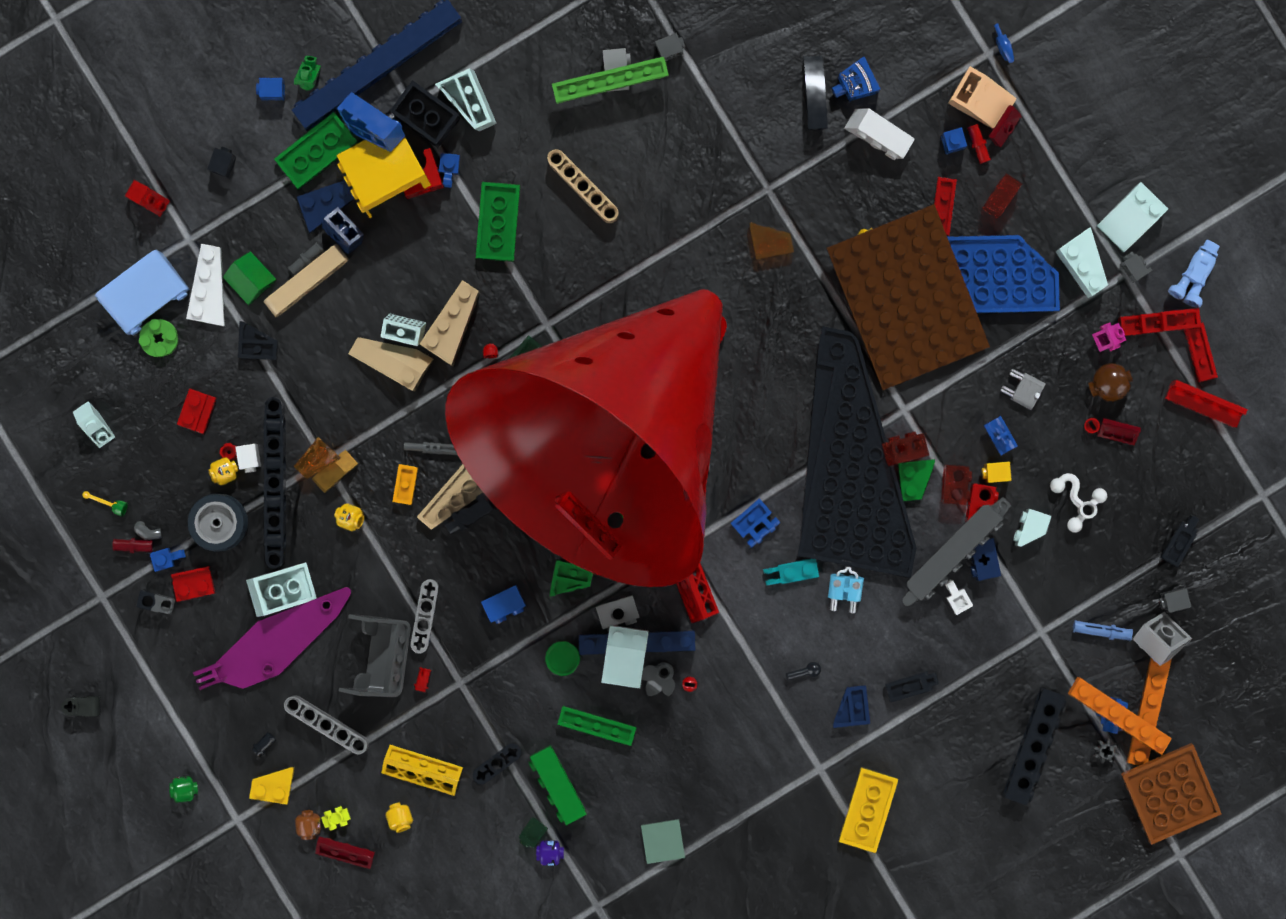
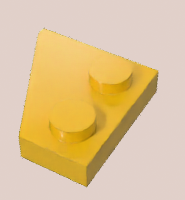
(273, 787)

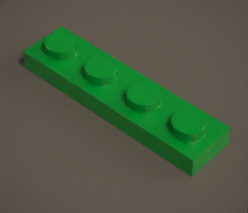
(596, 725)

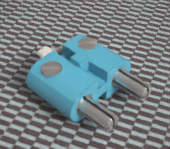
(845, 588)

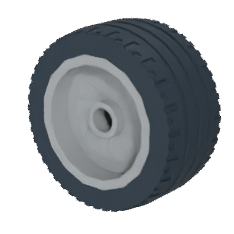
(232, 522)

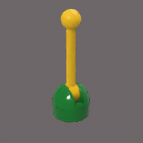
(118, 507)

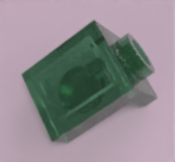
(532, 833)

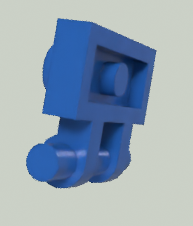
(751, 518)

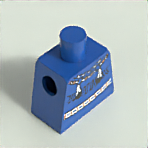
(856, 81)

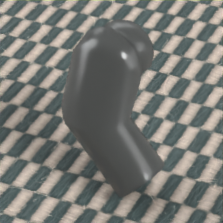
(145, 533)

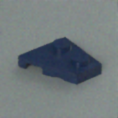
(853, 708)

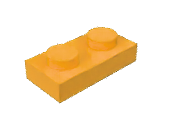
(405, 484)

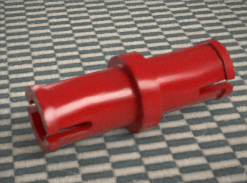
(978, 143)

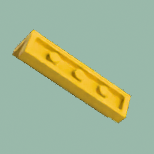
(422, 767)

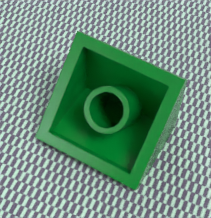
(249, 277)

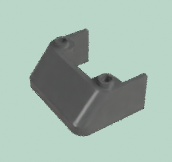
(385, 659)

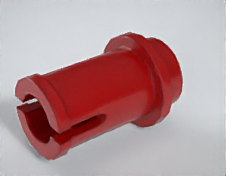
(422, 679)

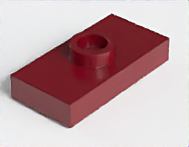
(1005, 126)
(1118, 431)

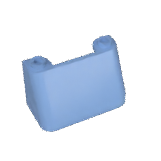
(142, 291)

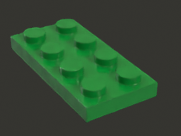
(315, 150)
(497, 221)

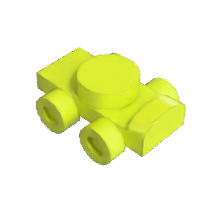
(339, 816)

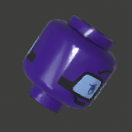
(549, 853)

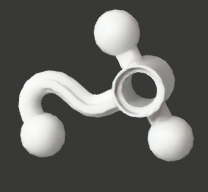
(1098, 496)

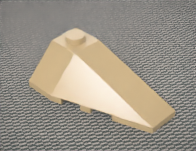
(396, 362)

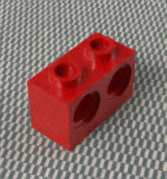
(976, 502)

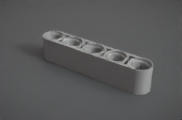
(316, 724)

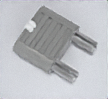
(1027, 390)

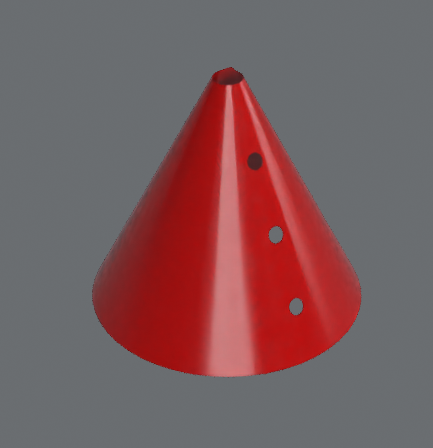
(603, 395)

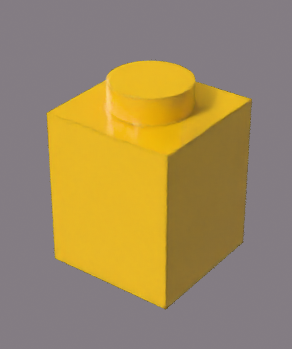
(996, 472)

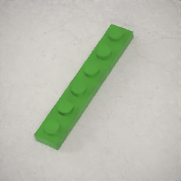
(610, 80)

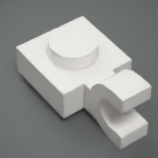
(958, 599)

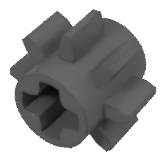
(1106, 745)

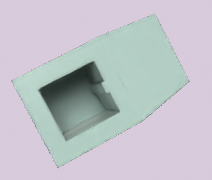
(93, 424)
(1033, 526)

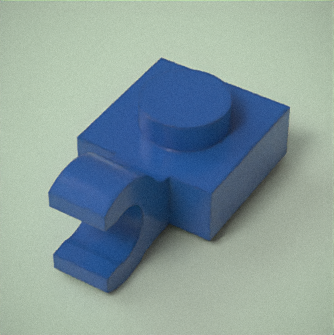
(449, 166)
(164, 558)

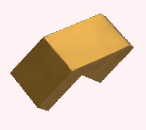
(332, 474)

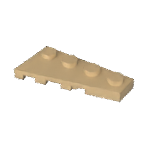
(453, 496)

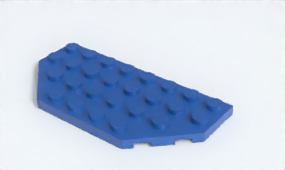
(1006, 274)

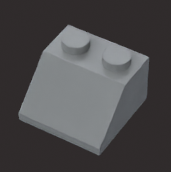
(1161, 638)

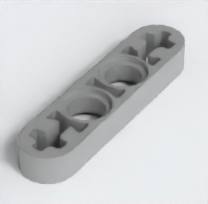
(427, 616)

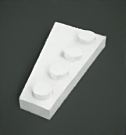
(207, 291)

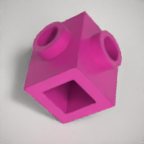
(1109, 337)

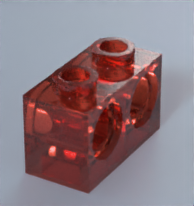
(1001, 195)
(905, 448)
(950, 484)

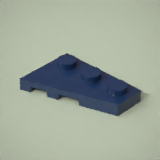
(321, 202)

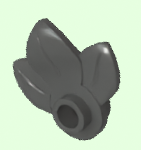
(656, 681)

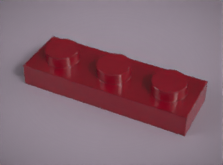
(344, 852)

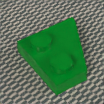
(914, 478)
(568, 578)

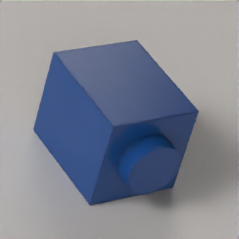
(271, 88)
(953, 140)

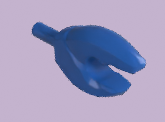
(1004, 45)

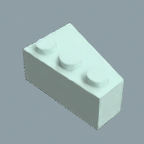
(468, 98)
(1084, 263)

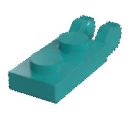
(793, 571)

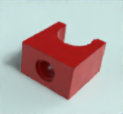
(432, 174)

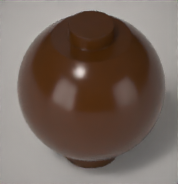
(1111, 382)

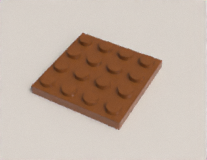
(1171, 793)

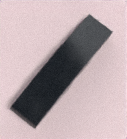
(815, 92)

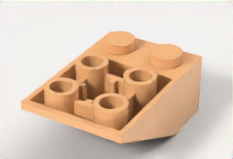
(981, 98)

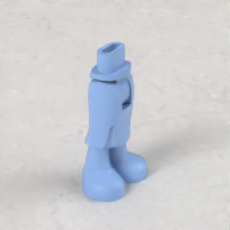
(1196, 273)

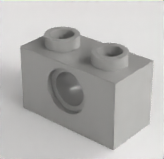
(606, 610)

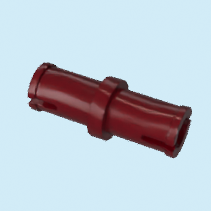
(133, 545)

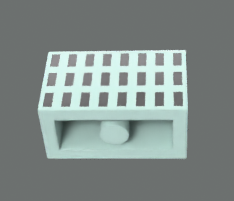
(403, 329)

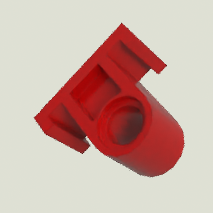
(147, 198)

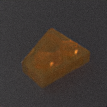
(770, 242)
(316, 459)

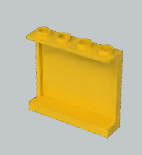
(380, 173)

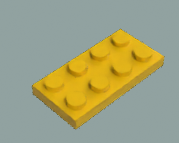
(868, 810)

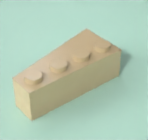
(451, 324)

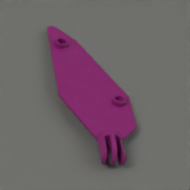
(274, 643)

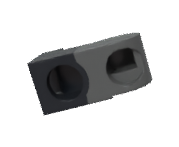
(155, 602)

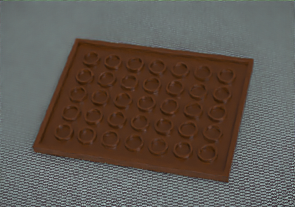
(908, 297)

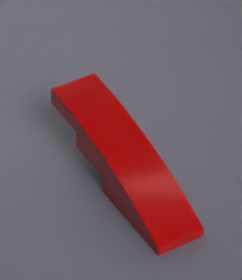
(1160, 322)

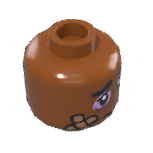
(308, 825)

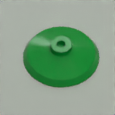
(562, 658)

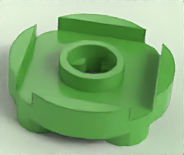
(159, 349)

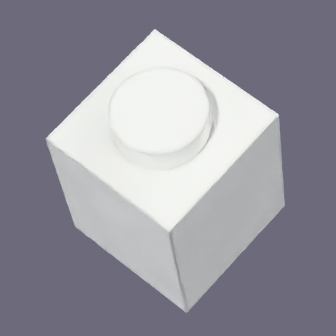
(248, 457)

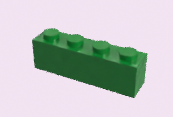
(558, 785)

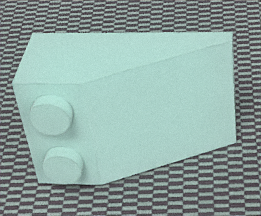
(1132, 217)
(281, 589)
(624, 656)

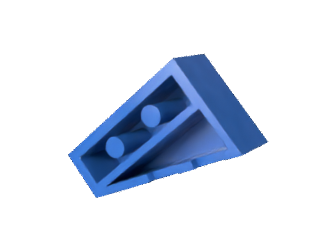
(370, 123)

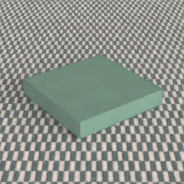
(662, 841)

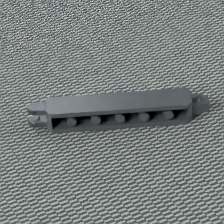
(955, 550)

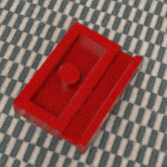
(196, 411)
(193, 583)

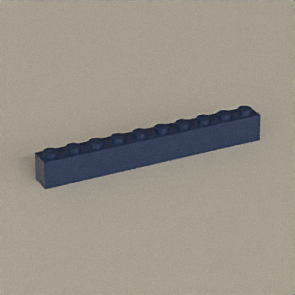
(378, 64)

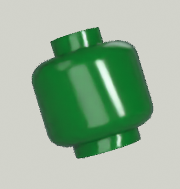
(183, 789)

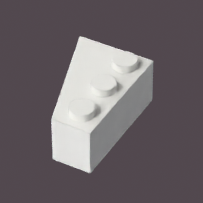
(879, 133)

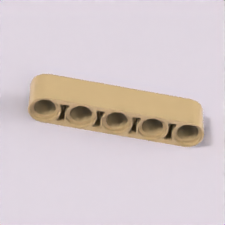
(579, 177)
(306, 280)

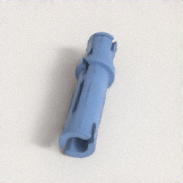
(1103, 630)

